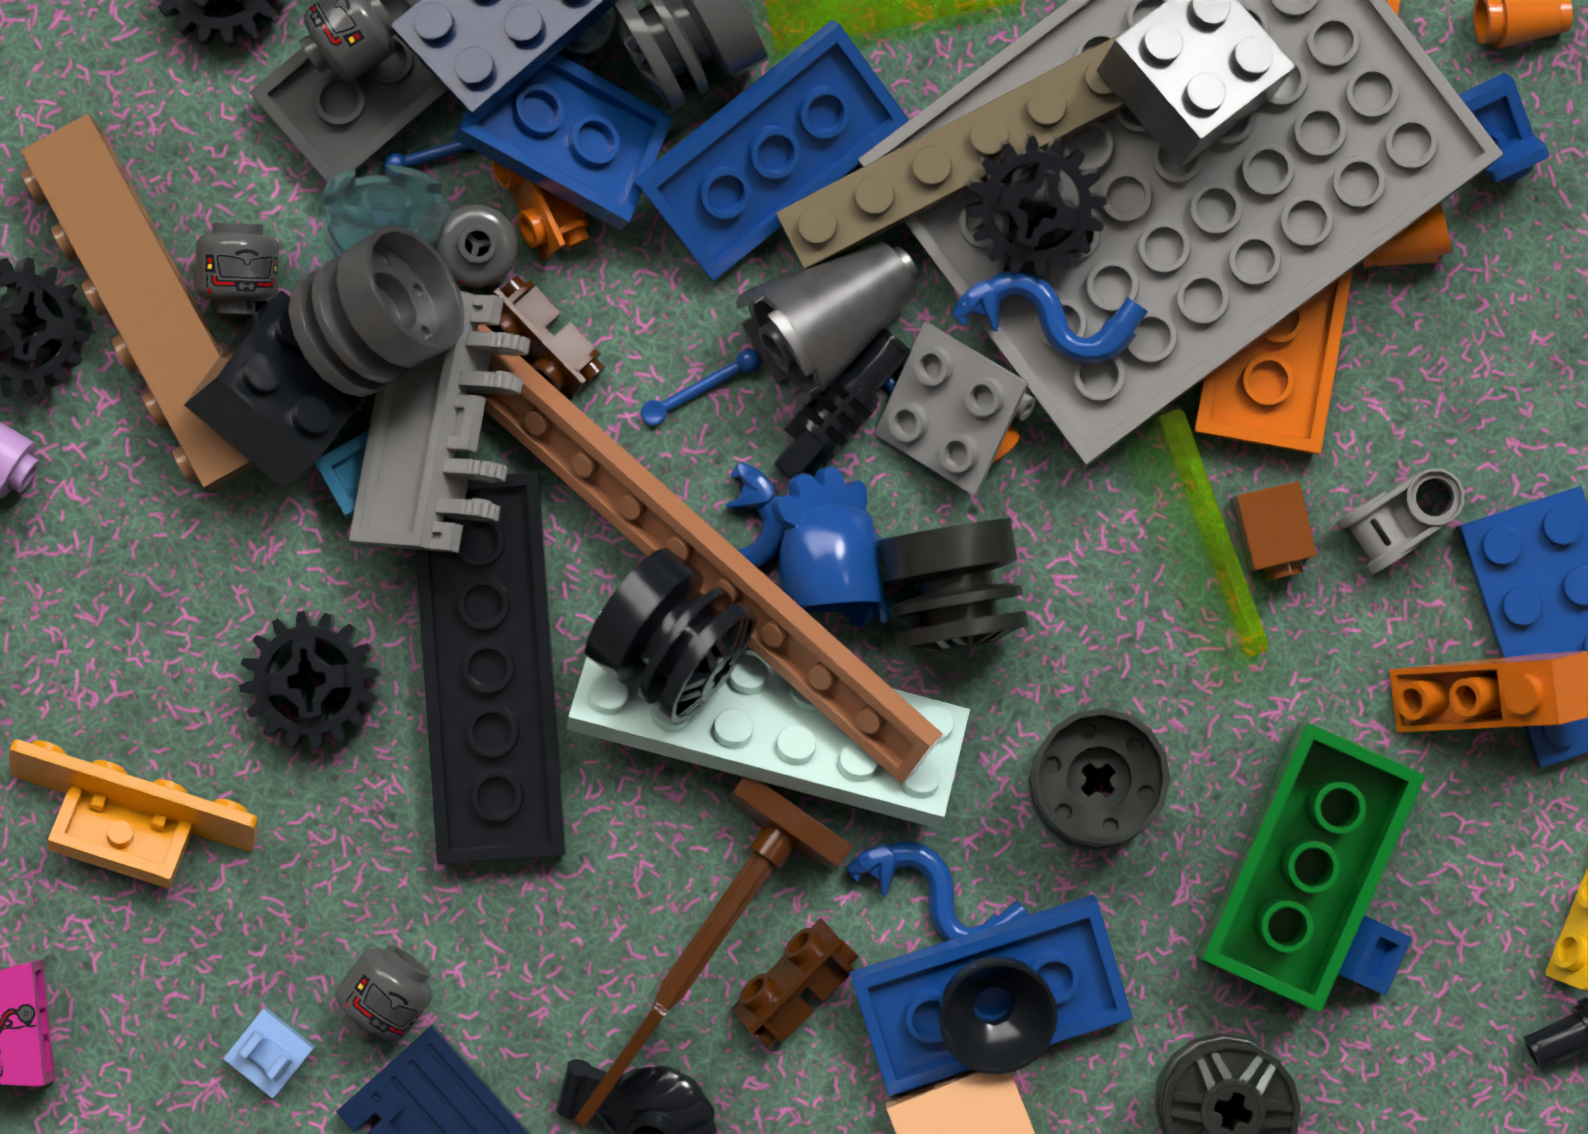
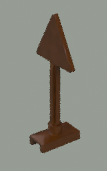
(783, 831)

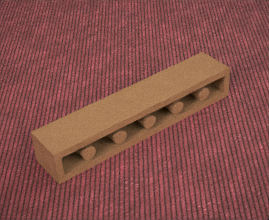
(135, 284)

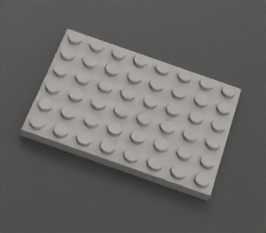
(1234, 237)

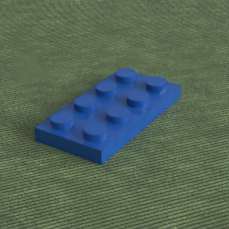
(771, 148)
(1535, 593)
(1061, 943)

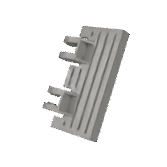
(413, 436)

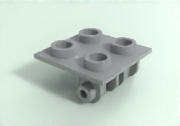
(952, 408)

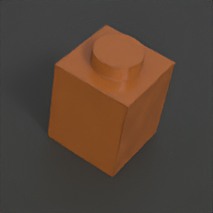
(1274, 530)

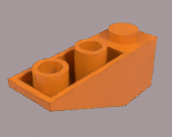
(1491, 692)

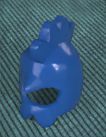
(830, 548)

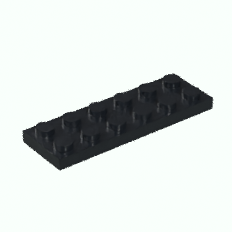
(492, 683)

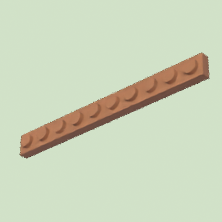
(658, 519)

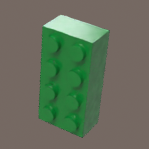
(1309, 865)

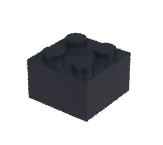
(270, 397)

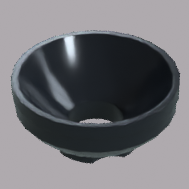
(1005, 1042)

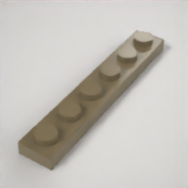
(946, 158)

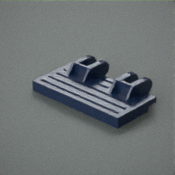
(430, 1092)

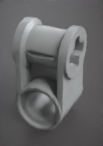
(1400, 518)

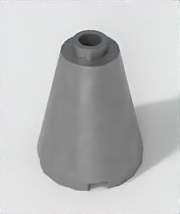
(826, 315)

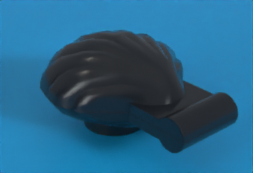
(640, 1102)

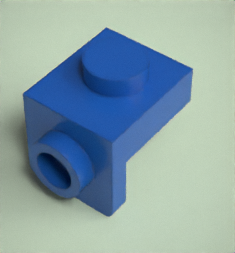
(1503, 117)

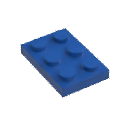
(573, 138)

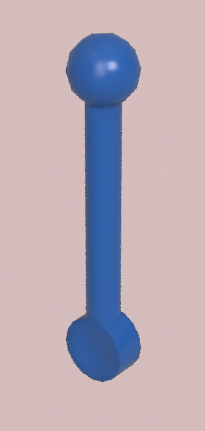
(426, 155)
(655, 412)

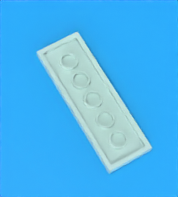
(775, 736)

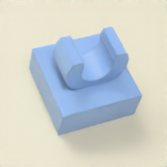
(269, 1052)

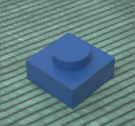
(1375, 955)

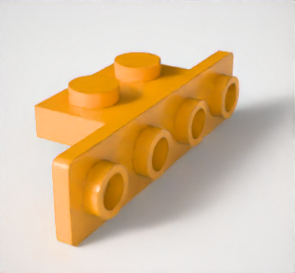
(126, 820)

